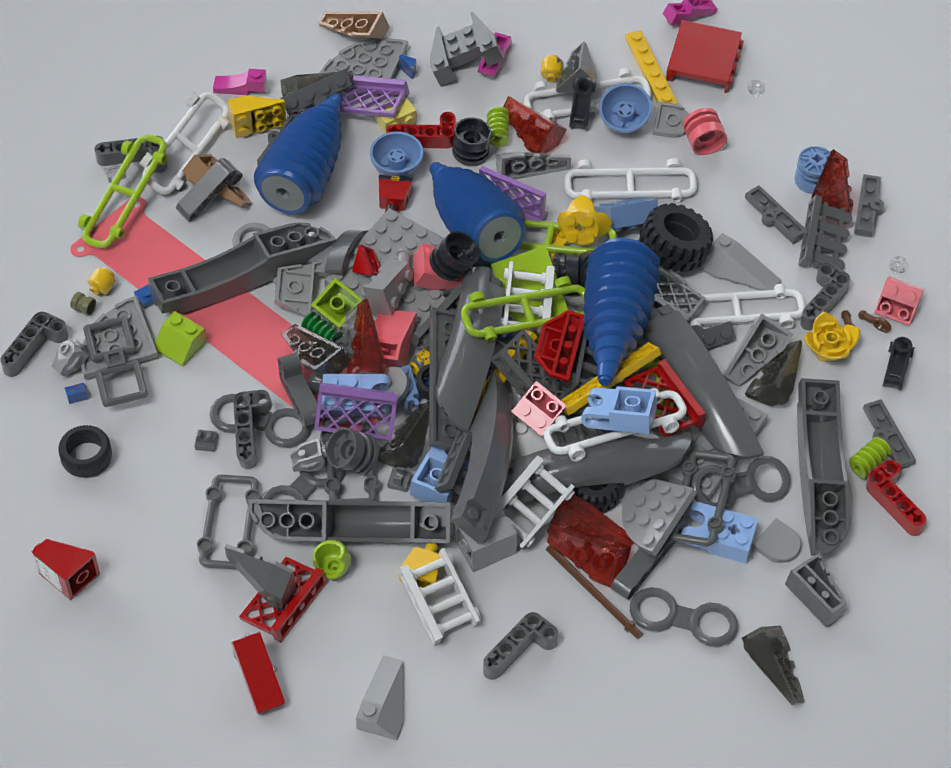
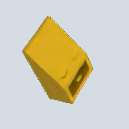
(255, 114)

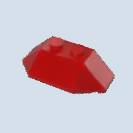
(559, 344)

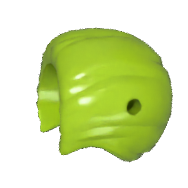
(332, 558)

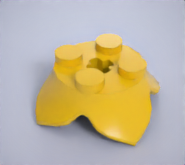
(594, 223)
(831, 340)

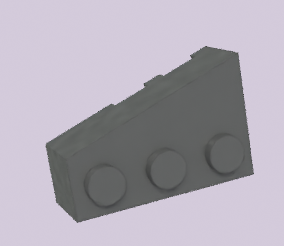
(816, 590)

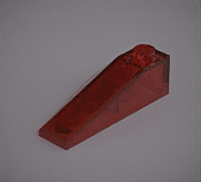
(536, 130)
(833, 183)
(367, 349)
(582, 516)
(593, 554)

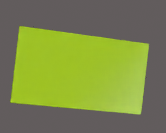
(532, 262)

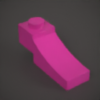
(688, 10)
(241, 83)

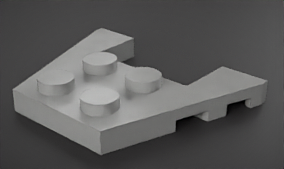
(295, 287)

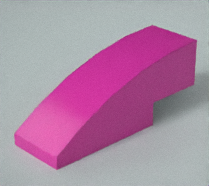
(505, 43)

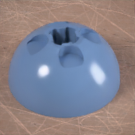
(625, 108)
(396, 154)

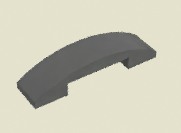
(338, 255)

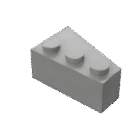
(388, 286)

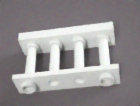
(542, 311)
(524, 483)
(427, 612)

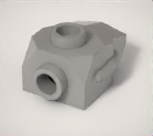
(69, 357)
(309, 456)

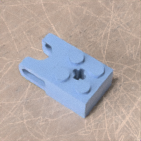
(367, 381)
(621, 409)
(427, 476)
(736, 537)

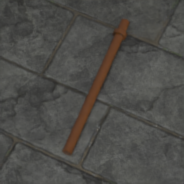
(629, 625)

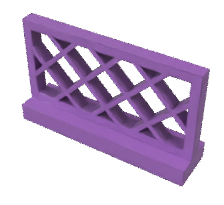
(375, 86)
(535, 209)
(362, 395)

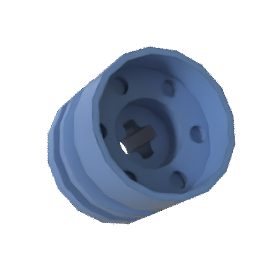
(809, 167)

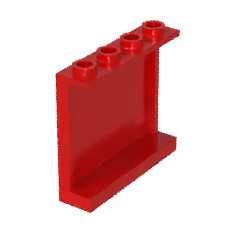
(705, 53)

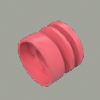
(704, 131)

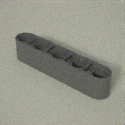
(638, 570)

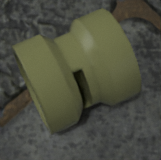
(83, 303)

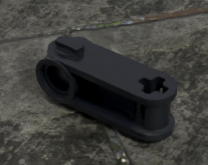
(581, 102)
(898, 362)

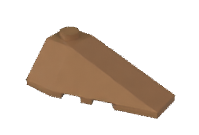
(356, 24)
(198, 167)

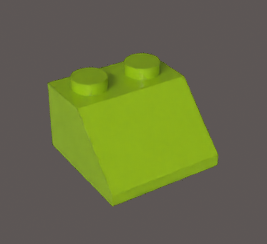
(336, 302)
(179, 338)

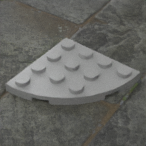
(369, 58)
(113, 337)
(653, 510)

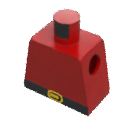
(394, 192)

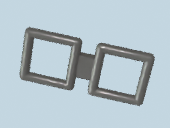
(115, 361)

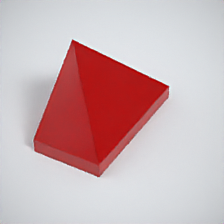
(366, 262)

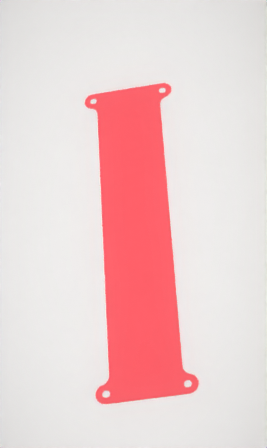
(236, 327)

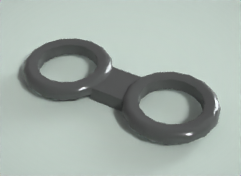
(262, 422)
(745, 481)
(301, 487)
(683, 617)

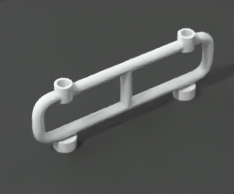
(541, 90)
(194, 102)
(673, 167)
(785, 319)
(576, 450)

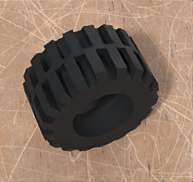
(600, 499)

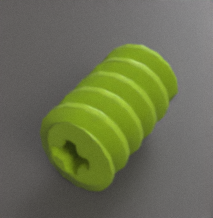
(499, 123)
(869, 457)

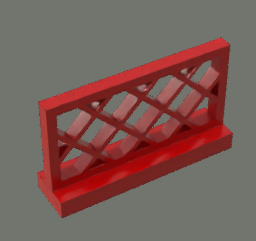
(670, 382)
(299, 603)

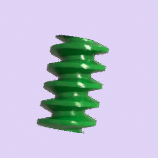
(320, 327)

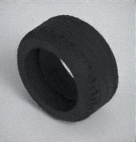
(81, 435)

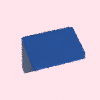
(407, 65)
(76, 393)

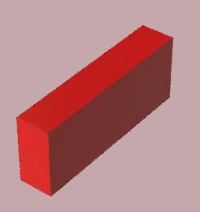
(258, 672)

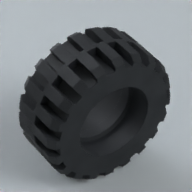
(677, 236)

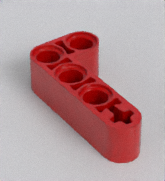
(430, 135)
(910, 518)

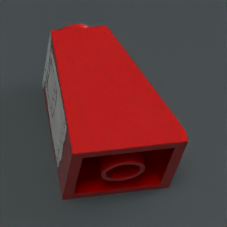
(65, 566)

